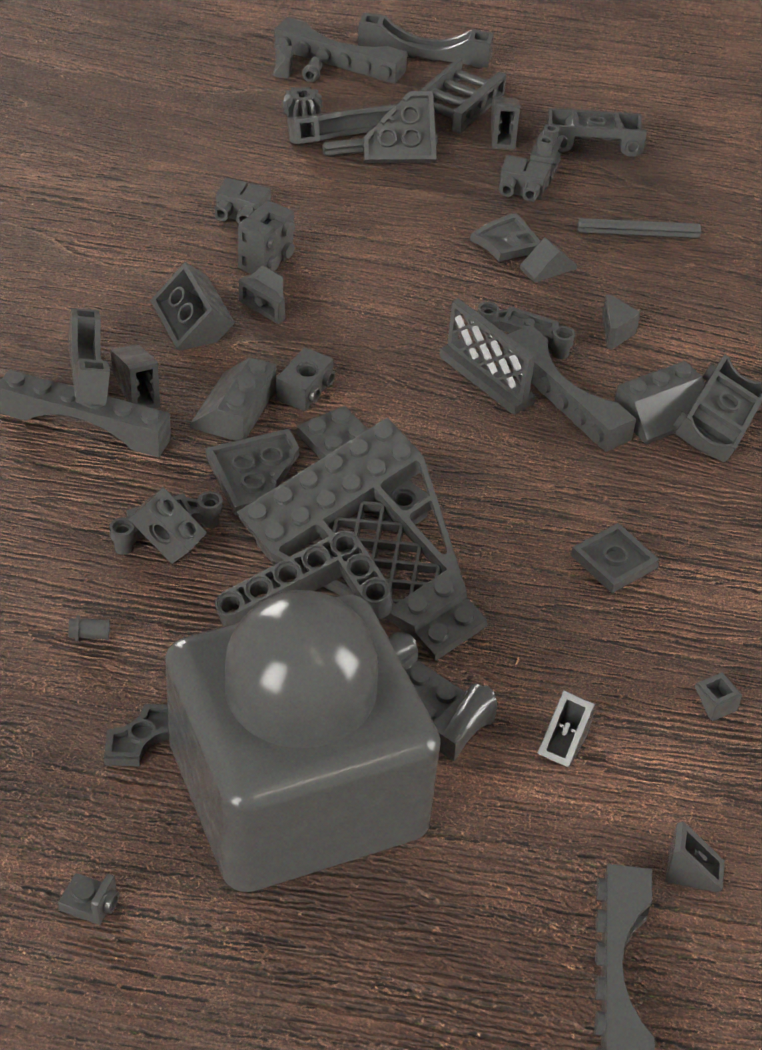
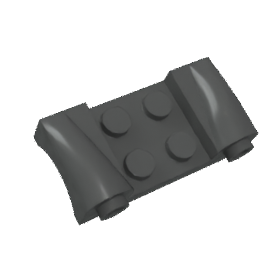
(599, 124)
(720, 411)
(453, 711)

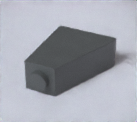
(504, 122)
(136, 375)

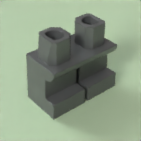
(547, 148)
(523, 179)
(238, 200)

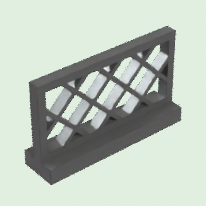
(480, 367)

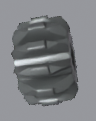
(302, 102)

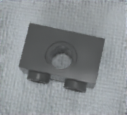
(304, 379)
(167, 525)

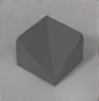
(284, 61)
(718, 696)

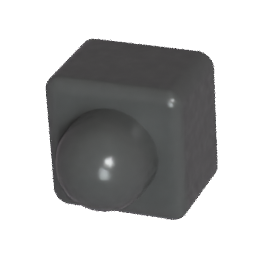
(300, 738)

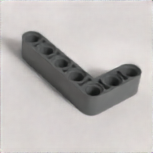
(307, 577)

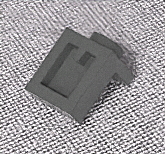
(90, 898)

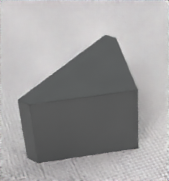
(546, 262)
(619, 321)
(567, 729)
(693, 861)

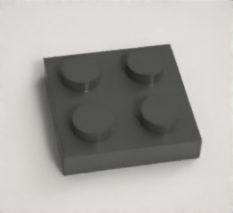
(330, 431)
(615, 557)

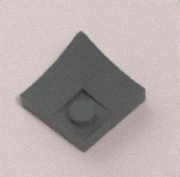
(506, 238)

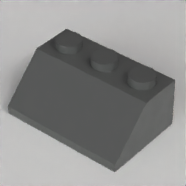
(191, 309)
(660, 399)
(237, 400)

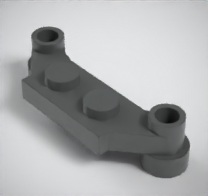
(512, 319)
(203, 510)

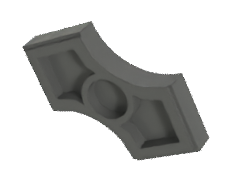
(129, 743)

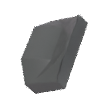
(264, 293)

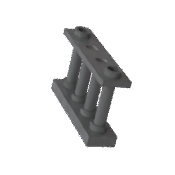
(469, 108)

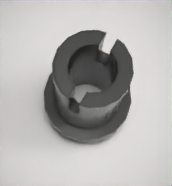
(312, 71)
(88, 628)

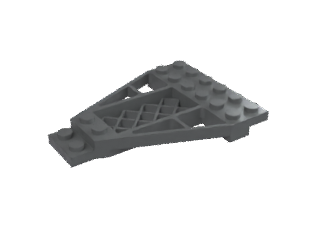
(349, 484)

